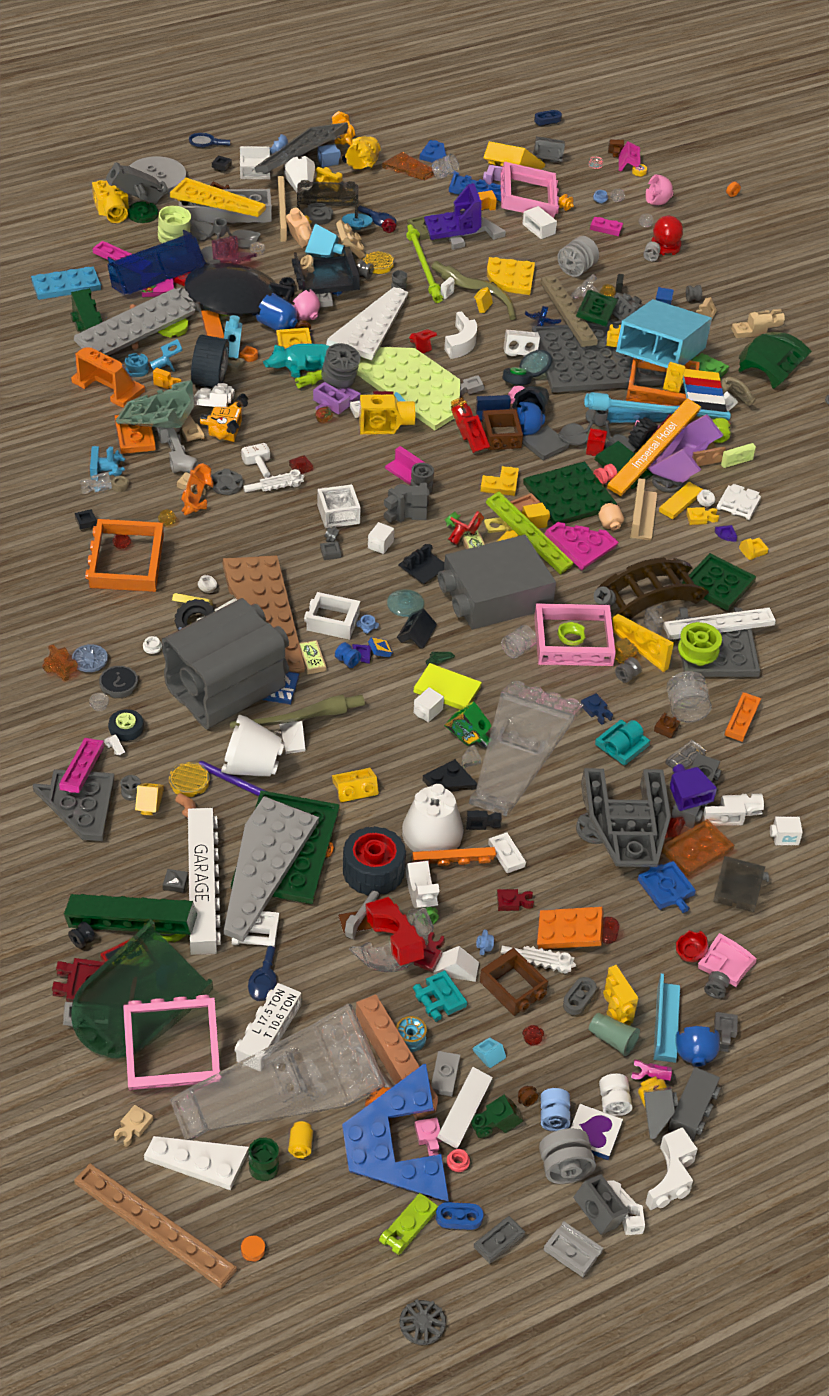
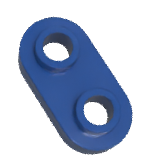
(459, 1213)

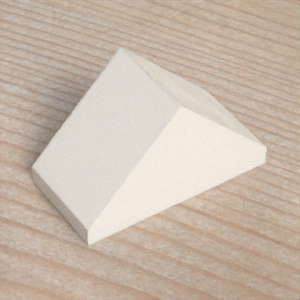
(458, 964)

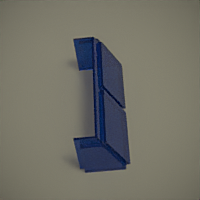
(155, 264)

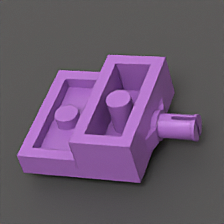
(334, 398)

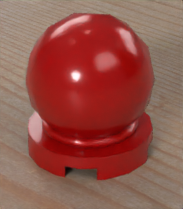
(668, 234)

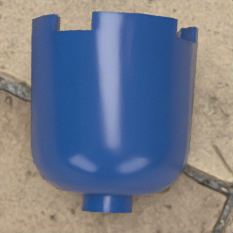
(277, 313)

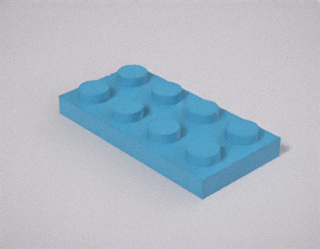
(65, 282)

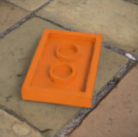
(134, 438)
(570, 928)

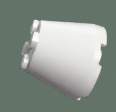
(252, 750)
(433, 821)

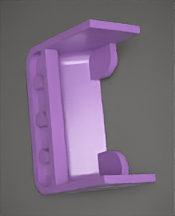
(676, 460)

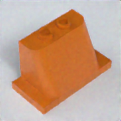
(102, 368)

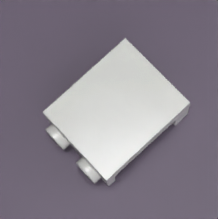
(251, 157)

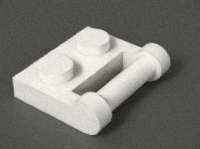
(265, 924)

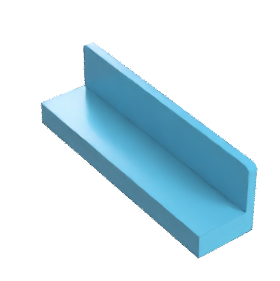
(666, 1021)

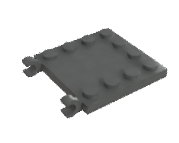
(735, 658)

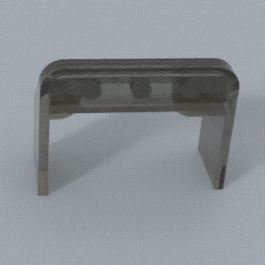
(328, 193)

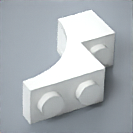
(678, 1153)

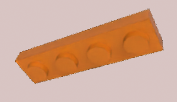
(462, 856)

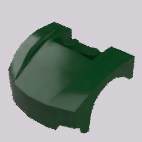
(774, 354)

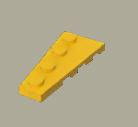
(649, 644)

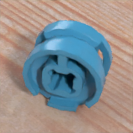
(137, 365)

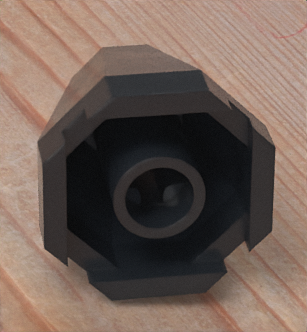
(533, 394)

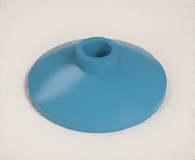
(357, 223)

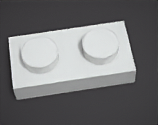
(507, 852)

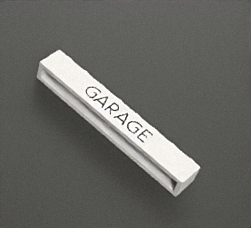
(202, 880)

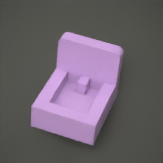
(492, 173)

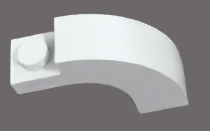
(463, 342)
(420, 886)

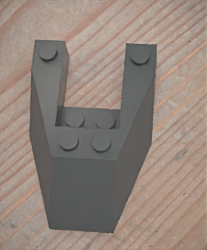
(629, 828)

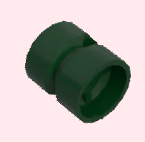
(263, 1159)

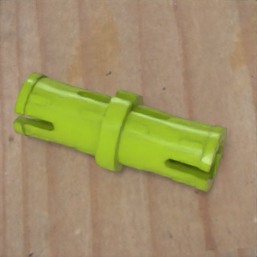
(310, 378)

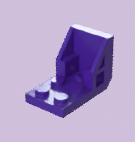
(457, 222)

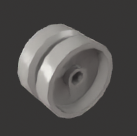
(567, 1156)

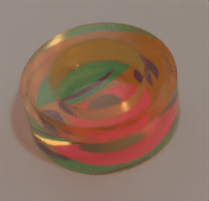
(324, 414)

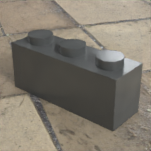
(695, 1103)

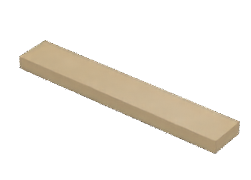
(282, 209)

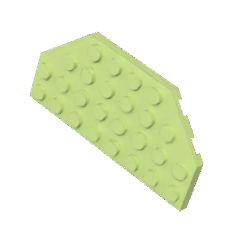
(416, 380)

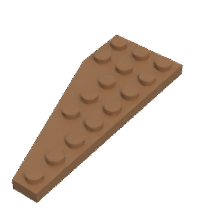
(262, 583)

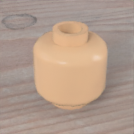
(611, 516)

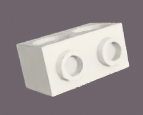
(522, 339)

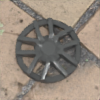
(422, 1322)

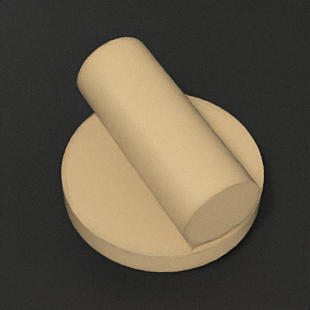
(307, 263)

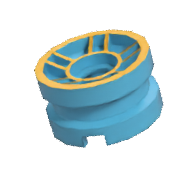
(415, 1026)

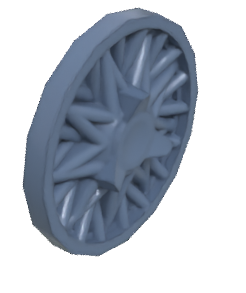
(90, 658)

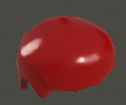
(692, 946)

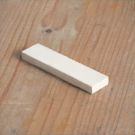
(464, 1107)

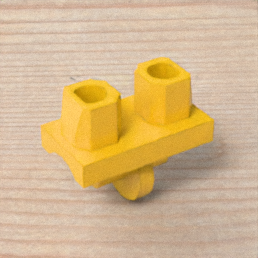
(326, 175)

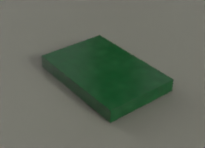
(597, 308)
(619, 456)

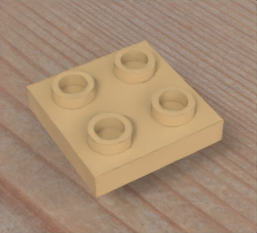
(349, 238)

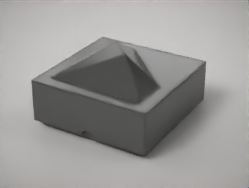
(175, 880)

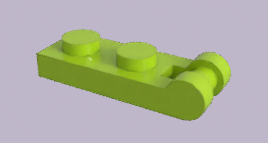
(409, 1223)

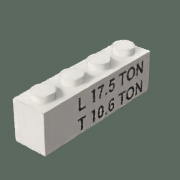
(270, 1021)

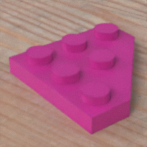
(580, 543)

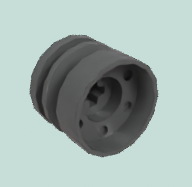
(340, 365)

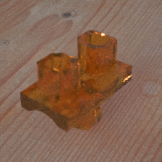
(57, 662)

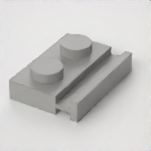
(573, 1249)

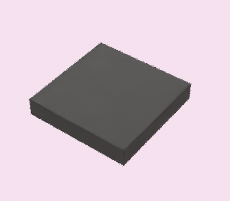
(545, 443)

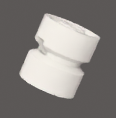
(615, 1094)

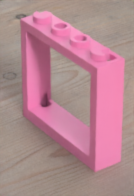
(533, 176)
(574, 655)
(170, 1080)

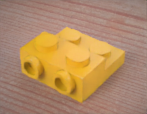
(620, 997)

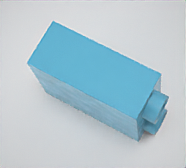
(663, 334)

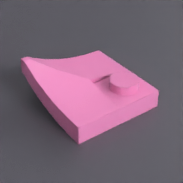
(727, 957)

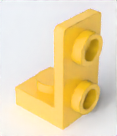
(674, 377)

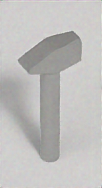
(354, 921)

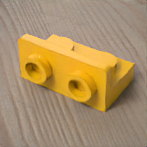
(356, 784)

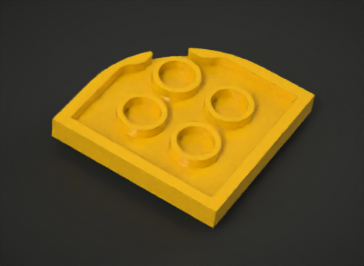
(511, 274)

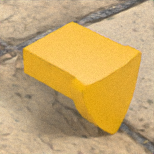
(483, 299)
(753, 548)

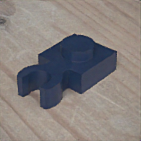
(596, 707)

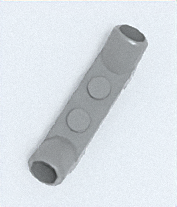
(178, 459)

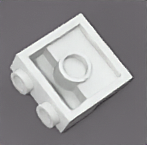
(219, 396)

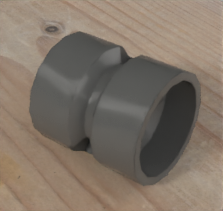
(422, 474)

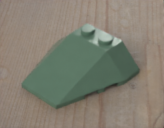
(161, 410)

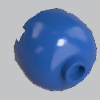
(530, 418)
(698, 1045)

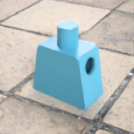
(323, 243)
(233, 334)

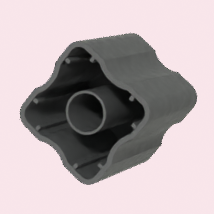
(225, 662)

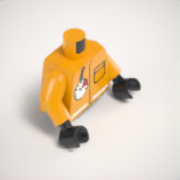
(225, 420)

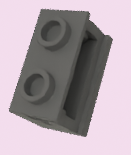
(549, 149)

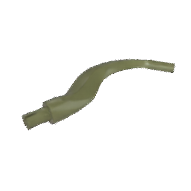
(473, 283)
(330, 706)

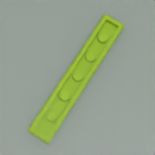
(524, 526)

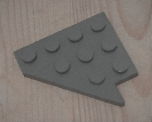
(83, 811)

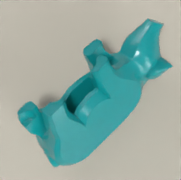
(298, 357)

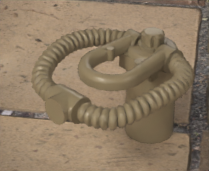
(727, 386)

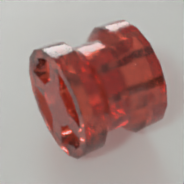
(610, 936)

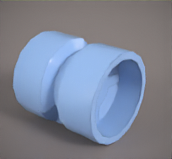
(555, 1109)

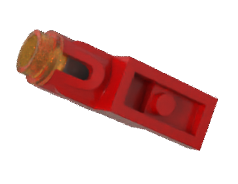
(469, 425)

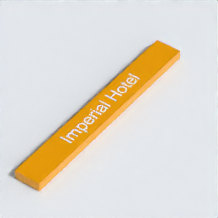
(653, 447)

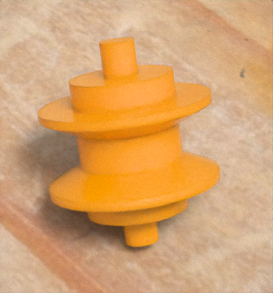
(565, 202)

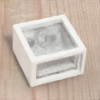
(338, 506)

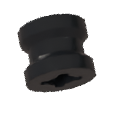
(81, 935)

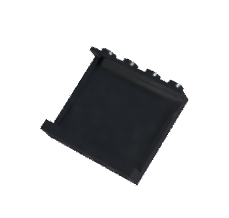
(329, 274)

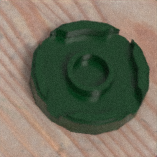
(142, 212)

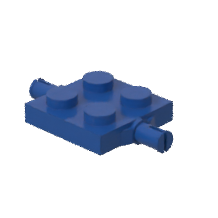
(667, 886)

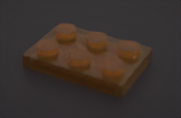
(697, 848)

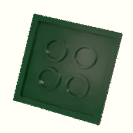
(722, 580)

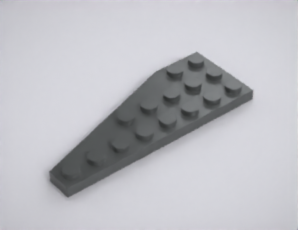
(301, 144)

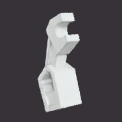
(632, 1224)

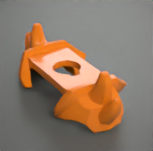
(199, 476)

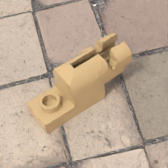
(758, 323)

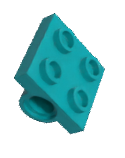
(623, 741)

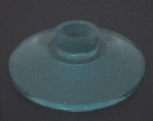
(405, 602)

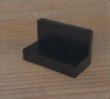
(418, 628)

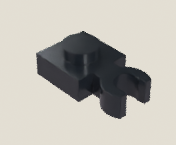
(480, 820)

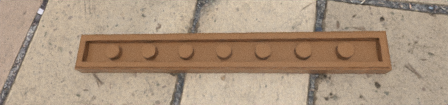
(156, 1226)

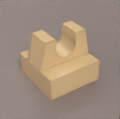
(707, 308)

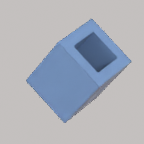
(328, 155)

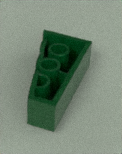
(84, 310)

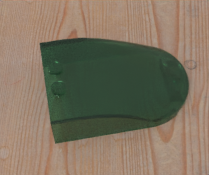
(137, 972)

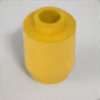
(300, 1139)

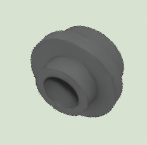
(331, 534)

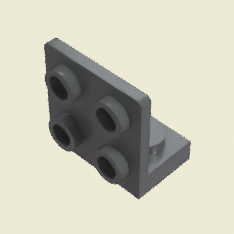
(626, 305)

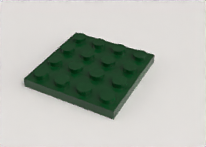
(569, 492)

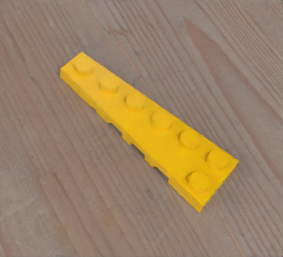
(207, 195)

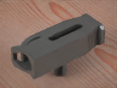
(136, 183)

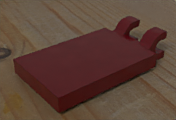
(77, 975)

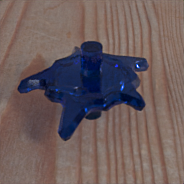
(541, 317)

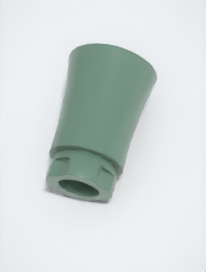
(615, 1033)

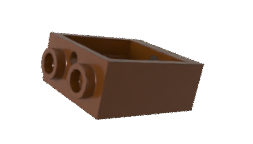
(502, 418)
(504, 964)

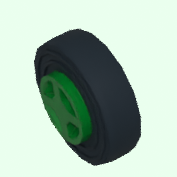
(517, 376)

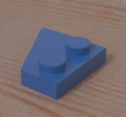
(433, 151)

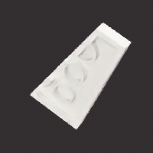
(202, 1160)

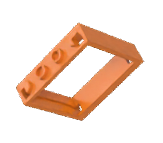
(651, 395)
(122, 581)

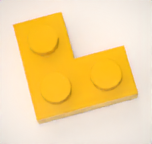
(505, 484)

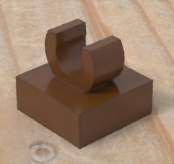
(615, 147)
(667, 726)

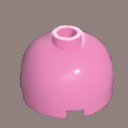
(659, 190)
(307, 305)

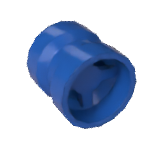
(345, 653)

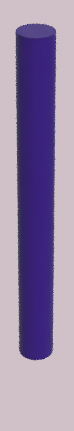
(231, 778)

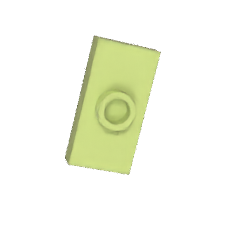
(738, 455)

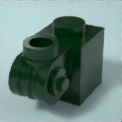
(500, 1114)

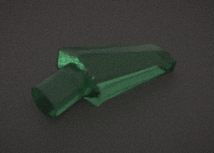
(439, 657)

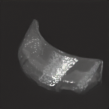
(381, 957)

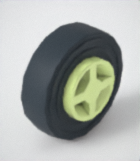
(126, 724)

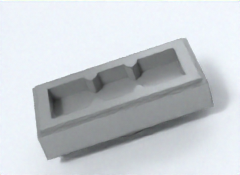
(445, 1073)

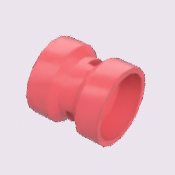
(605, 474)

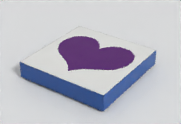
(600, 1128)

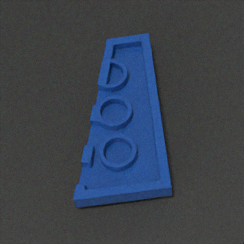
(459, 183)

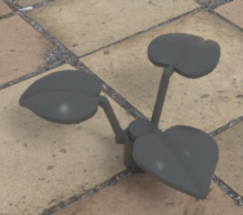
(202, 230)
(576, 435)

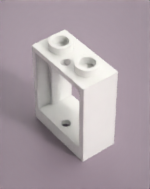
(331, 626)

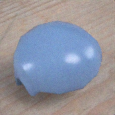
(279, 144)

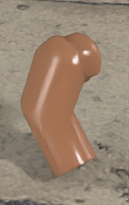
(186, 802)

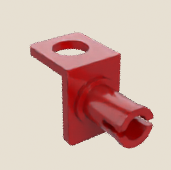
(422, 340)
(461, 528)

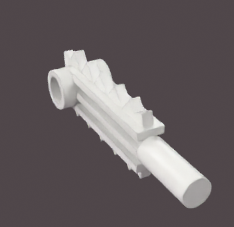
(290, 479)
(547, 959)

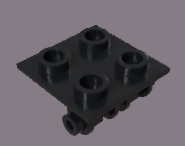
(422, 564)

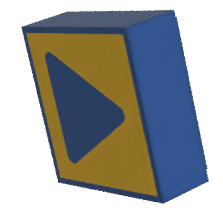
(380, 647)

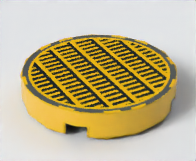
(381, 260)
(189, 779)

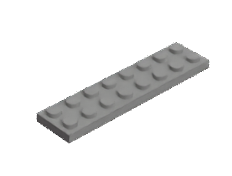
(136, 323)

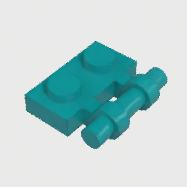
(445, 992)

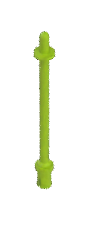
(434, 288)

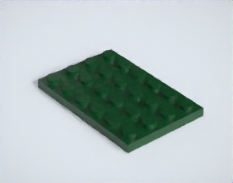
(305, 873)

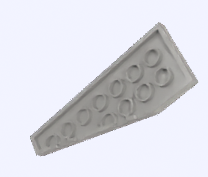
(266, 853)

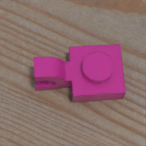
(652, 1070)

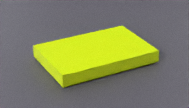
(455, 688)

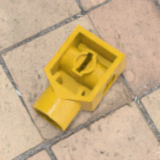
(110, 197)
(384, 414)

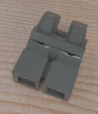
(406, 502)

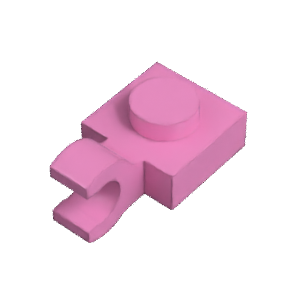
(427, 1133)

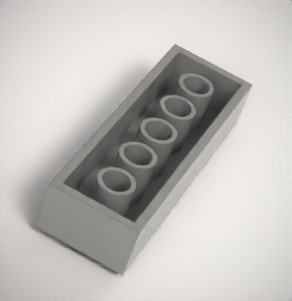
(209, 214)

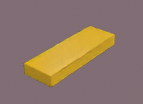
(680, 500)

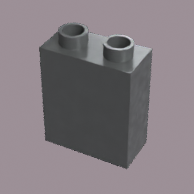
(496, 581)

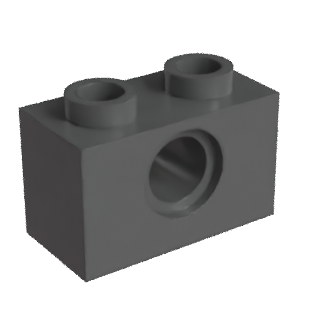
(601, 1204)

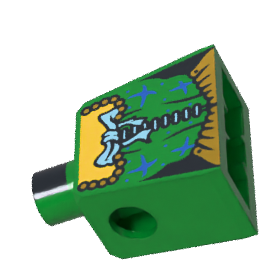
(470, 725)

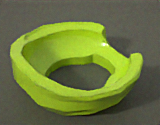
(571, 628)

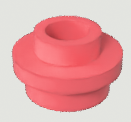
(461, 1155)

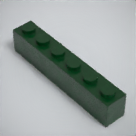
(130, 913)

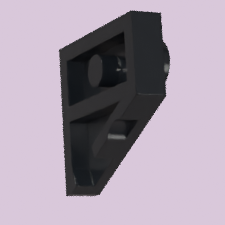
(450, 776)

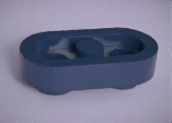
(547, 117)

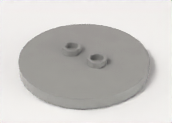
(162, 169)

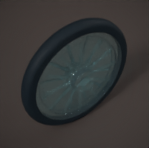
(536, 362)

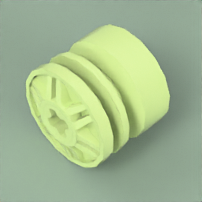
(172, 222)

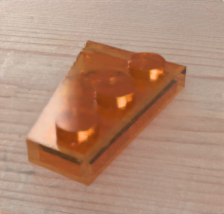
(405, 163)

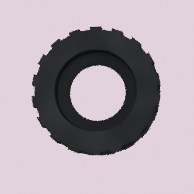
(190, 608)

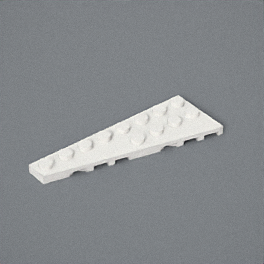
(371, 326)

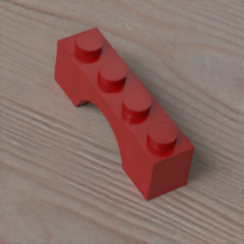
(405, 943)

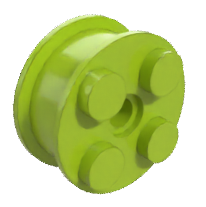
(699, 643)

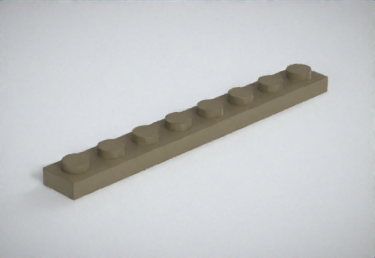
(568, 311)

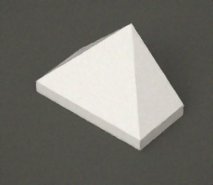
(293, 737)

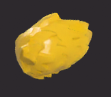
(363, 152)

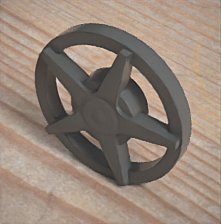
(666, 482)

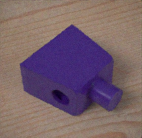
(691, 787)

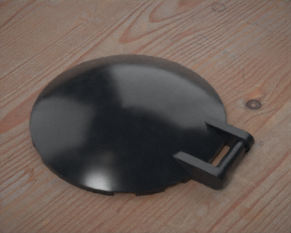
(232, 288)

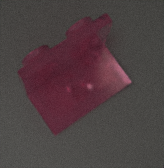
(226, 250)

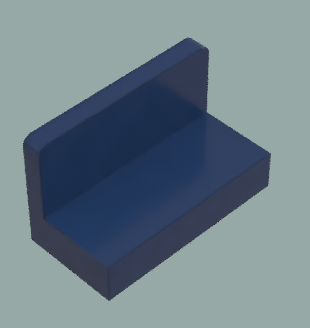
(497, 402)

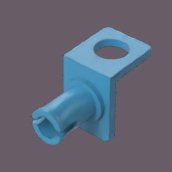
(165, 360)

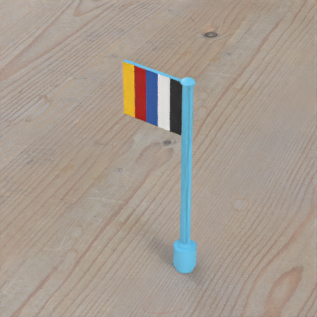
(700, 387)

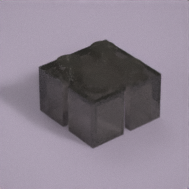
(739, 883)

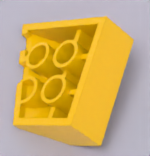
(499, 153)

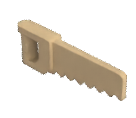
(191, 430)

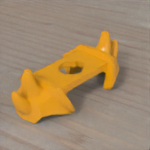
(340, 117)

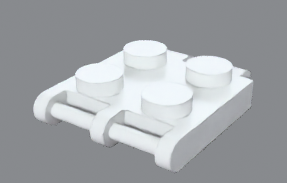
(739, 500)

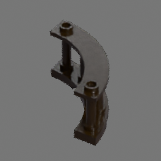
(674, 569)

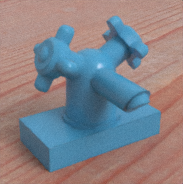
(106, 464)

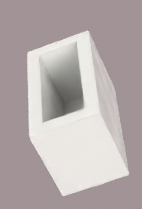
(539, 222)

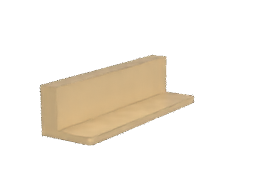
(643, 512)

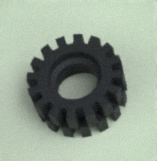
(642, 432)

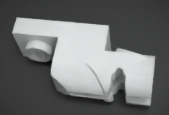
(734, 809)

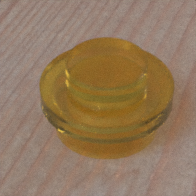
(608, 290)
(167, 517)

